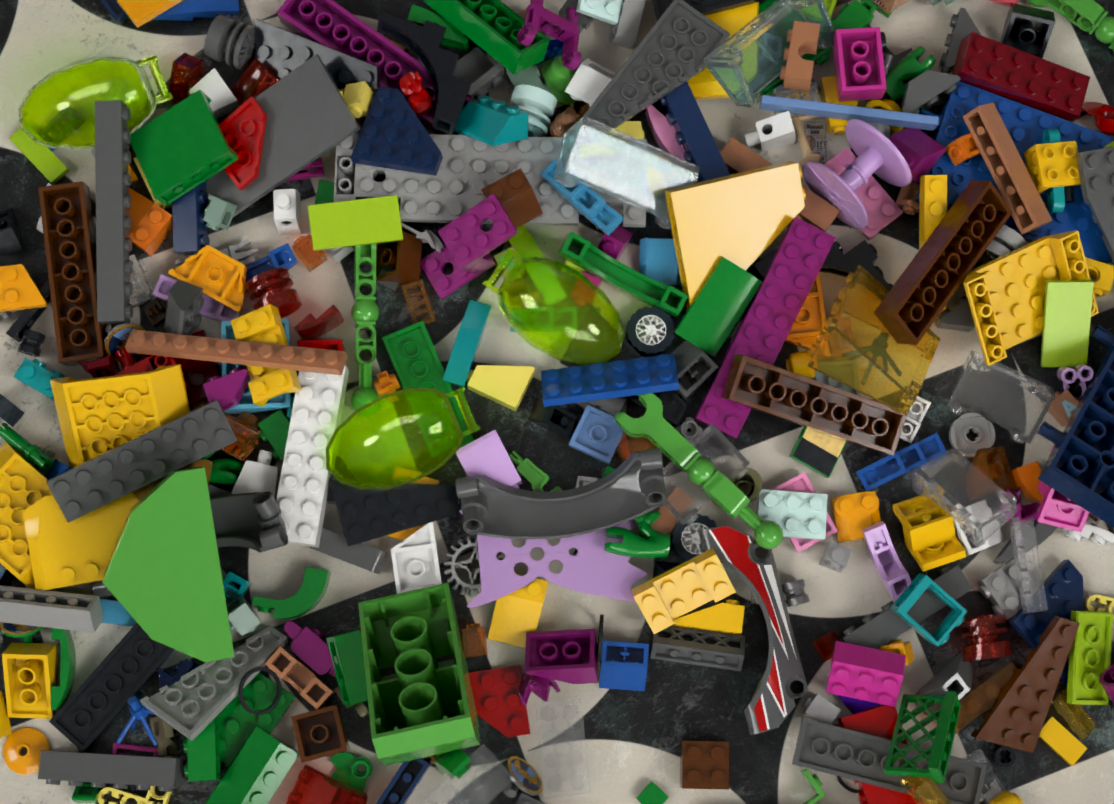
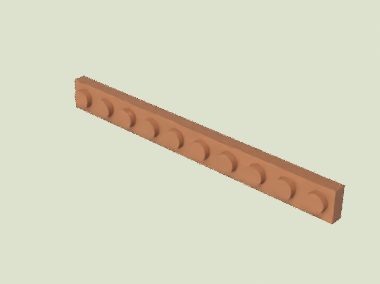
(236, 352)

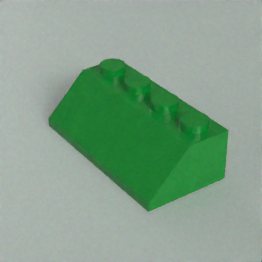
(255, 770)

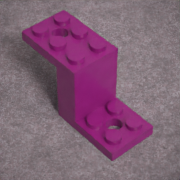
(468, 246)

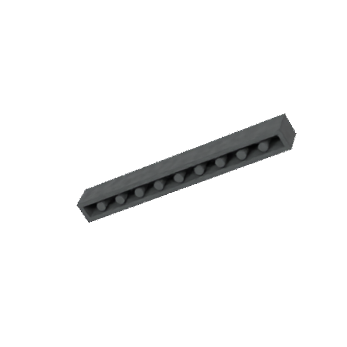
(113, 212)

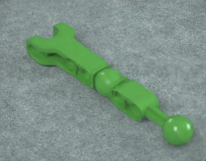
(1085, 15)
(365, 314)
(699, 470)

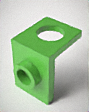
(815, 783)

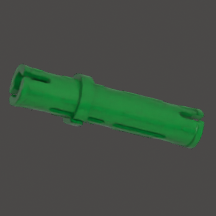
(30, 452)

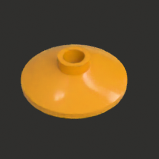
(34, 742)

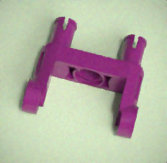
(563, 29)

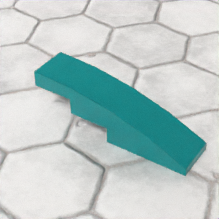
(467, 343)

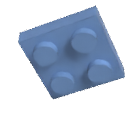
(597, 435)

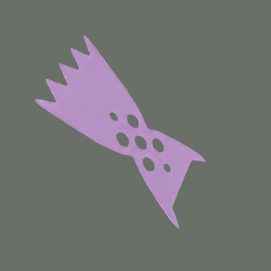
(588, 572)

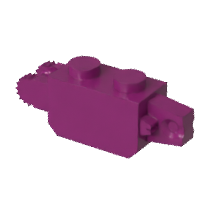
(310, 647)

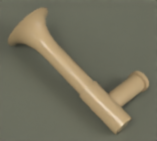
(808, 155)

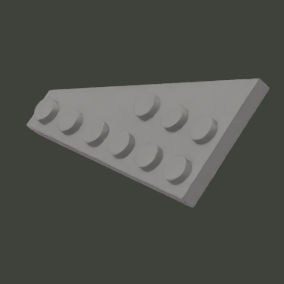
(212, 686)

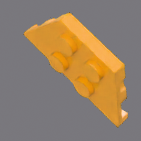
(217, 275)
(18, 289)
(809, 319)

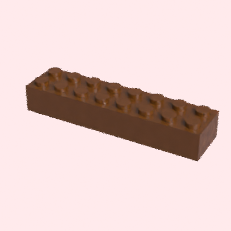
(943, 262)
(72, 271)
(813, 404)

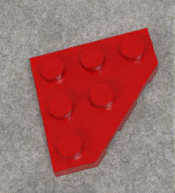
(245, 135)
(499, 699)

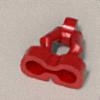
(415, 93)

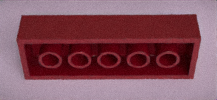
(1020, 77)

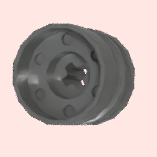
(230, 42)

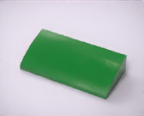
(718, 306)

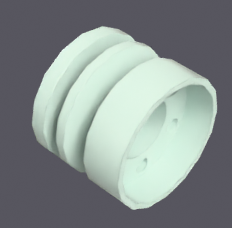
(538, 104)

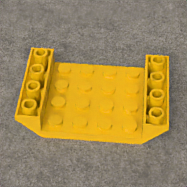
(1010, 290)
(116, 409)
(19, 488)

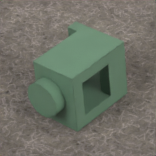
(219, 213)

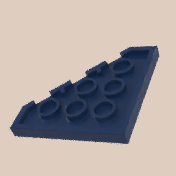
(395, 137)
(1062, 594)

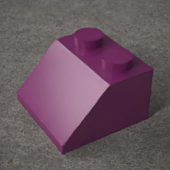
(918, 150)

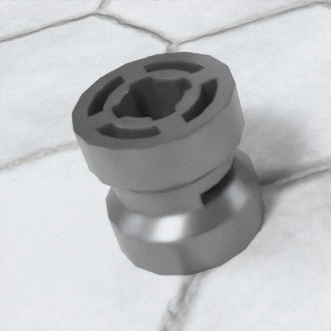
(795, 593)

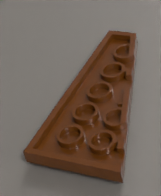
(1029, 693)

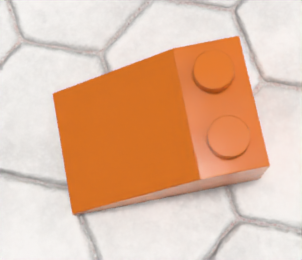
(149, 223)

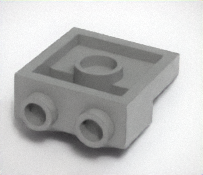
(1002, 590)

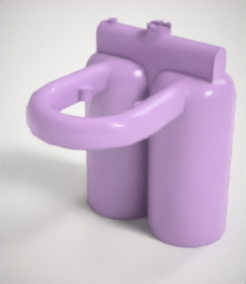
(1070, 375)

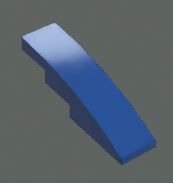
(189, 9)
(901, 462)

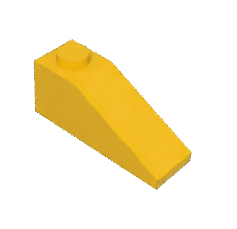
(720, 618)

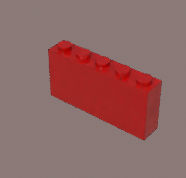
(880, 723)

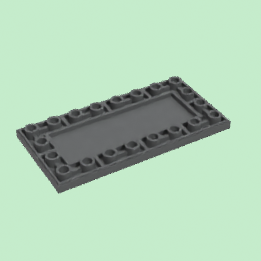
(302, 124)

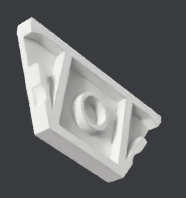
(416, 561)

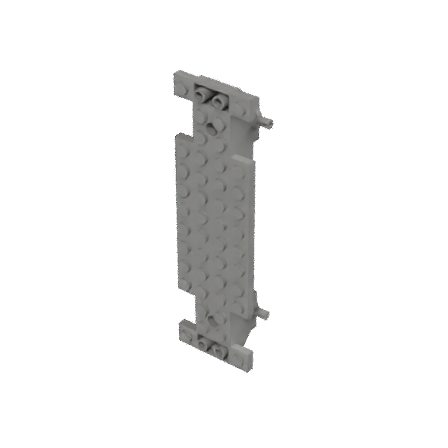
(462, 174)

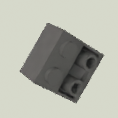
(183, 308)
(693, 369)

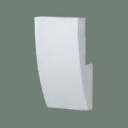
(914, 418)
(1099, 536)

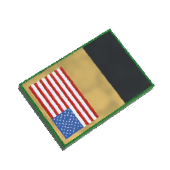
(817, 451)

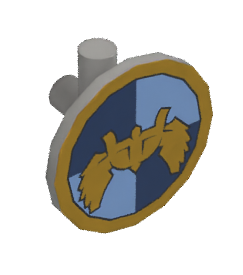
(118, 337)

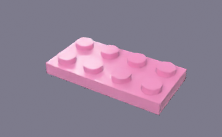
(878, 204)

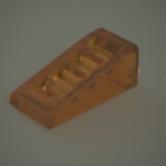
(419, 283)

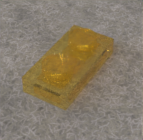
(1074, 715)

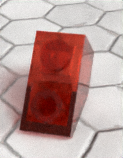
(184, 75)

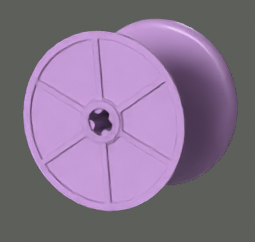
(875, 155)

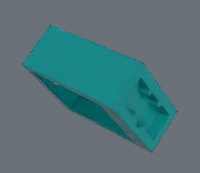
(913, 593)

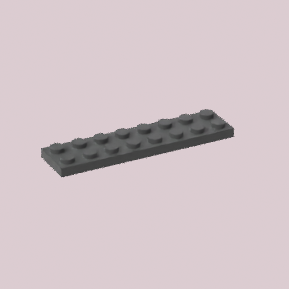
(141, 460)
(864, 759)

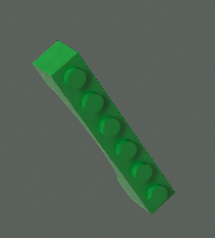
(652, 292)

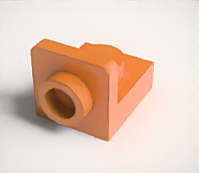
(962, 149)

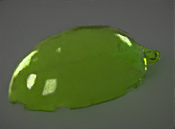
(62, 104)
(558, 309)
(398, 438)

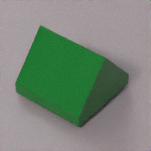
(86, 793)

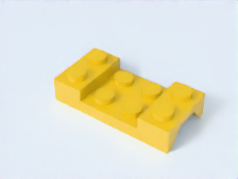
(265, 326)
(682, 590)

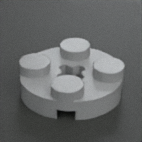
(976, 423)

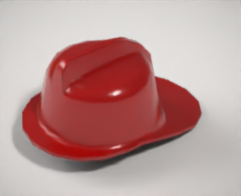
(1103, 116)

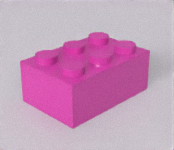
(859, 64)
(865, 673)

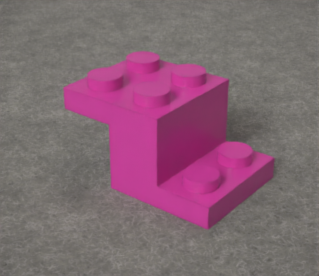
(1060, 510)

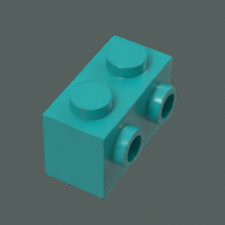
(35, 376)

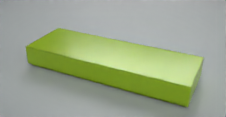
(40, 156)

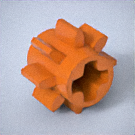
(386, 383)

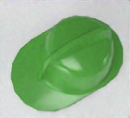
(557, 79)

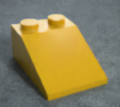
(518, 614)
(28, 679)

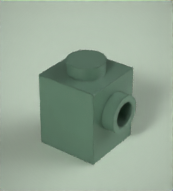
(242, 616)

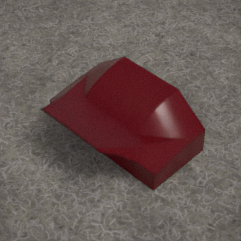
(101, 367)

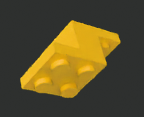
(928, 532)

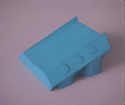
(659, 261)

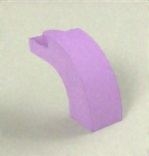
(886, 560)

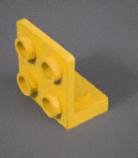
(1053, 165)

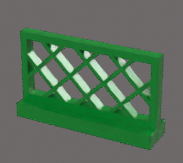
(942, 734)

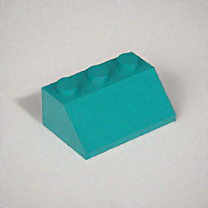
(493, 121)

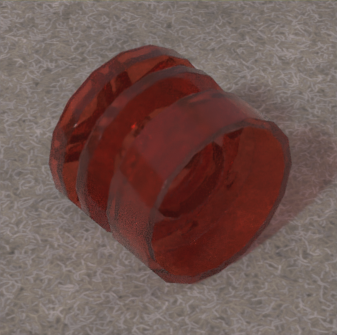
(274, 289)
(984, 638)

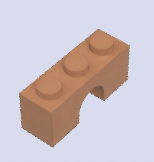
(798, 71)
(300, 677)

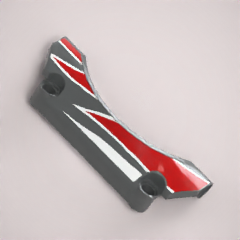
(774, 697)

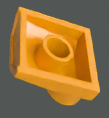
(854, 513)

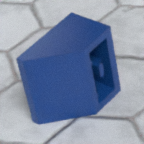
(623, 665)

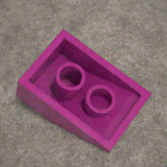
(563, 655)

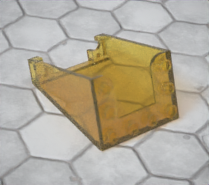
(863, 352)

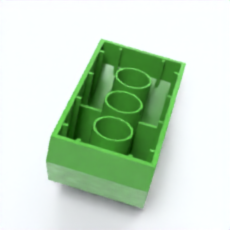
(170, 568)
(426, 703)

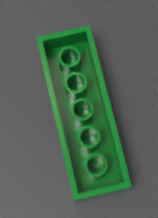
(493, 29)

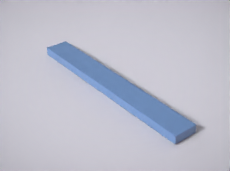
(848, 112)

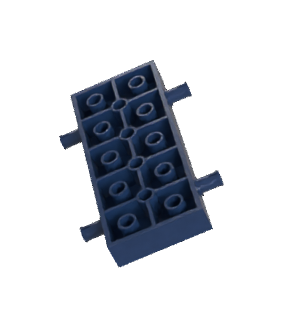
(1084, 452)

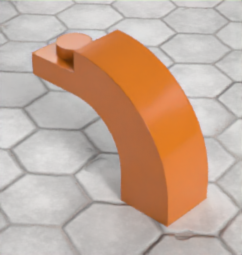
(1026, 479)

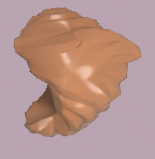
(563, 122)

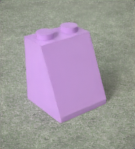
(489, 458)

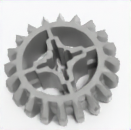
(457, 564)

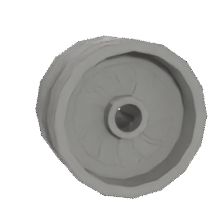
(1003, 243)

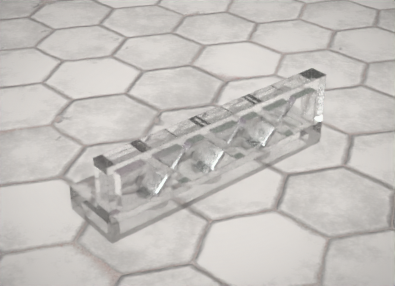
(1028, 565)

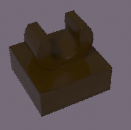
(155, 311)

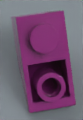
(615, 243)
(227, 389)

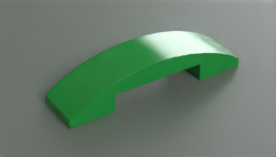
(61, 693)

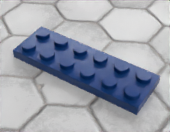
(609, 380)

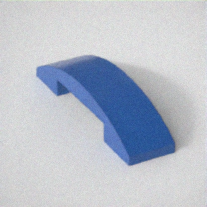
(278, 258)

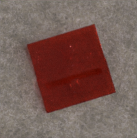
(253, 82)
(313, 328)

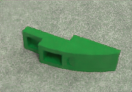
(452, 763)

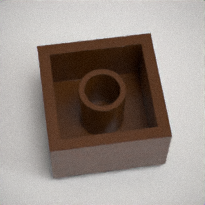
(320, 733)
(704, 765)

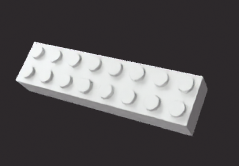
(304, 473)

